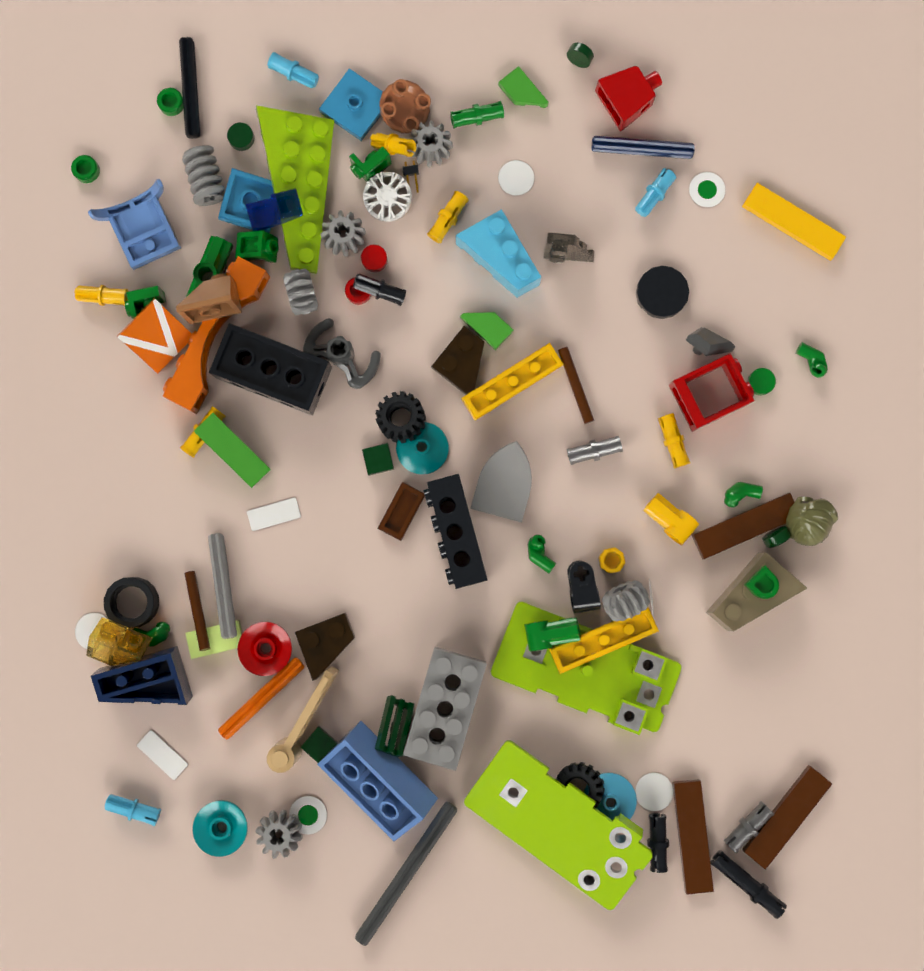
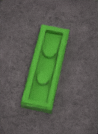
(232, 450)

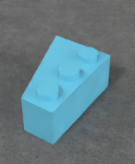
(501, 253)

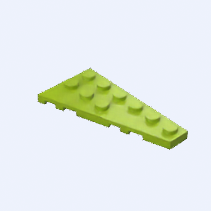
(299, 159)

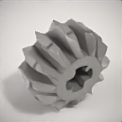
(429, 135)
(353, 233)
(300, 291)
(625, 600)
(287, 841)

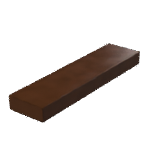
(743, 526)
(787, 817)
(692, 837)

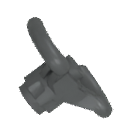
(340, 354)

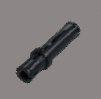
(758, 892)

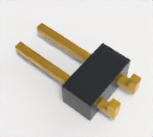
(410, 171)

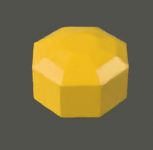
(611, 560)

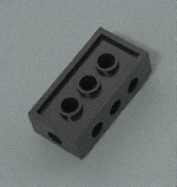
(239, 343)
(451, 490)

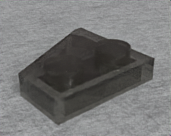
(566, 247)

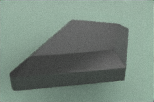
(709, 342)

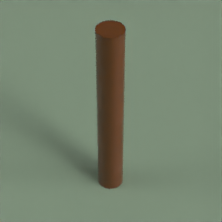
(576, 385)
(197, 611)

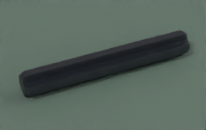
(189, 87)

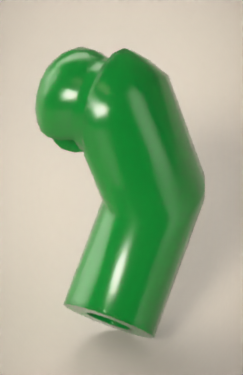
(815, 358)
(741, 490)
(536, 553)
(158, 633)

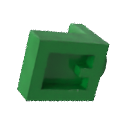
(374, 163)
(257, 246)
(142, 298)

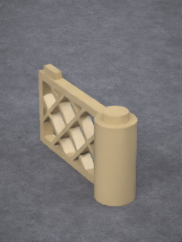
(288, 751)

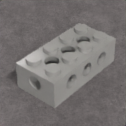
(454, 724)

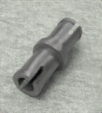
(594, 450)
(748, 827)

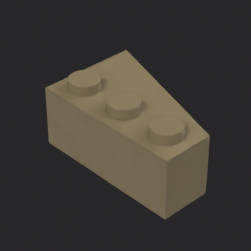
(739, 606)

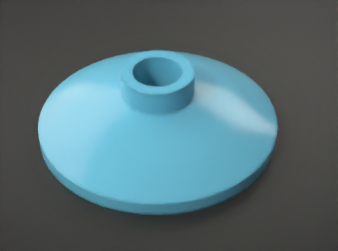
(623, 793)

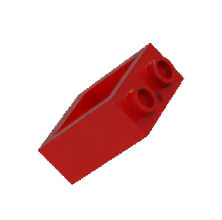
(687, 403)

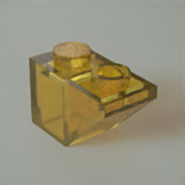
(116, 643)

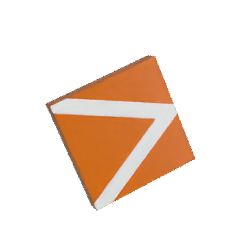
(155, 336)

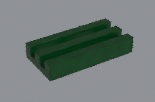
(402, 724)

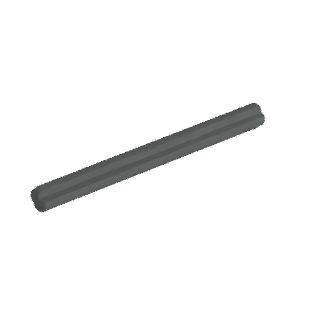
(406, 873)

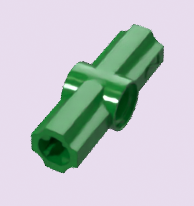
(213, 260)

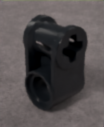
(583, 592)

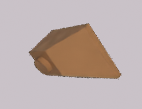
(211, 300)

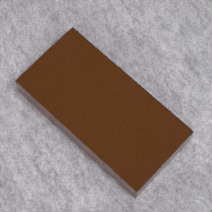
(401, 511)

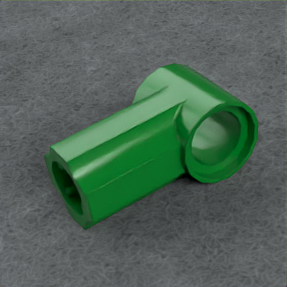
(546, 634)

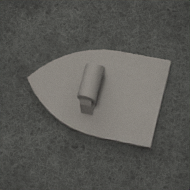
(504, 484)

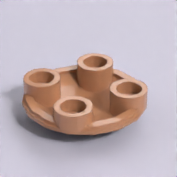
(404, 106)

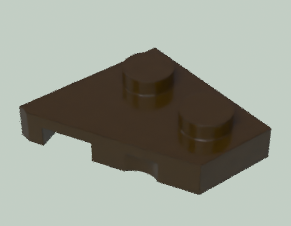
(461, 360)
(324, 643)

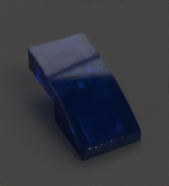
(274, 211)

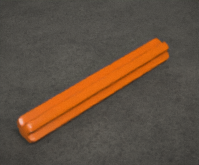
(261, 698)

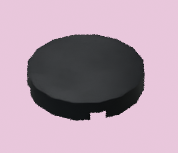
(662, 292)

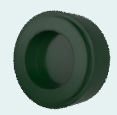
(580, 55)
(240, 136)
(776, 537)

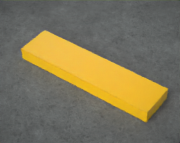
(794, 221)
(512, 381)
(603, 641)

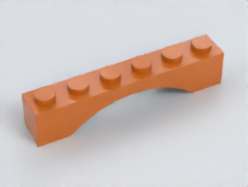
(189, 383)

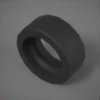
(110, 603)

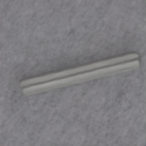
(222, 586)

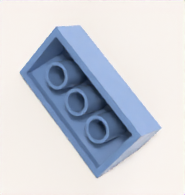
(378, 782)

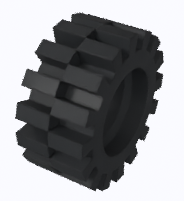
(400, 402)
(586, 773)

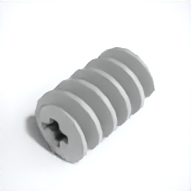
(202, 175)

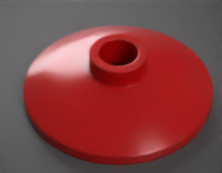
(251, 652)

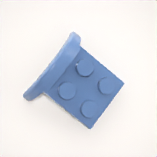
(141, 227)

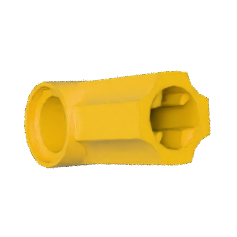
(676, 522)

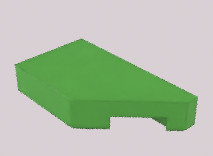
(521, 89)
(488, 327)

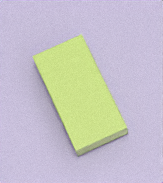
(216, 642)

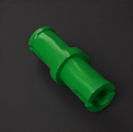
(477, 114)

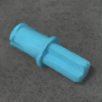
(292, 70)
(655, 192)
(132, 809)

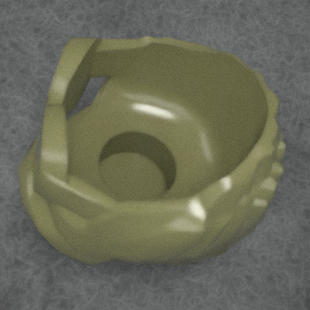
(810, 520)

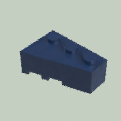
(153, 679)

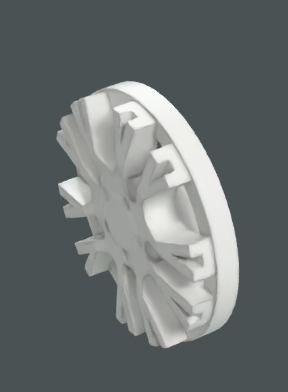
(387, 196)

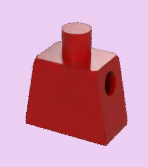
(627, 94)

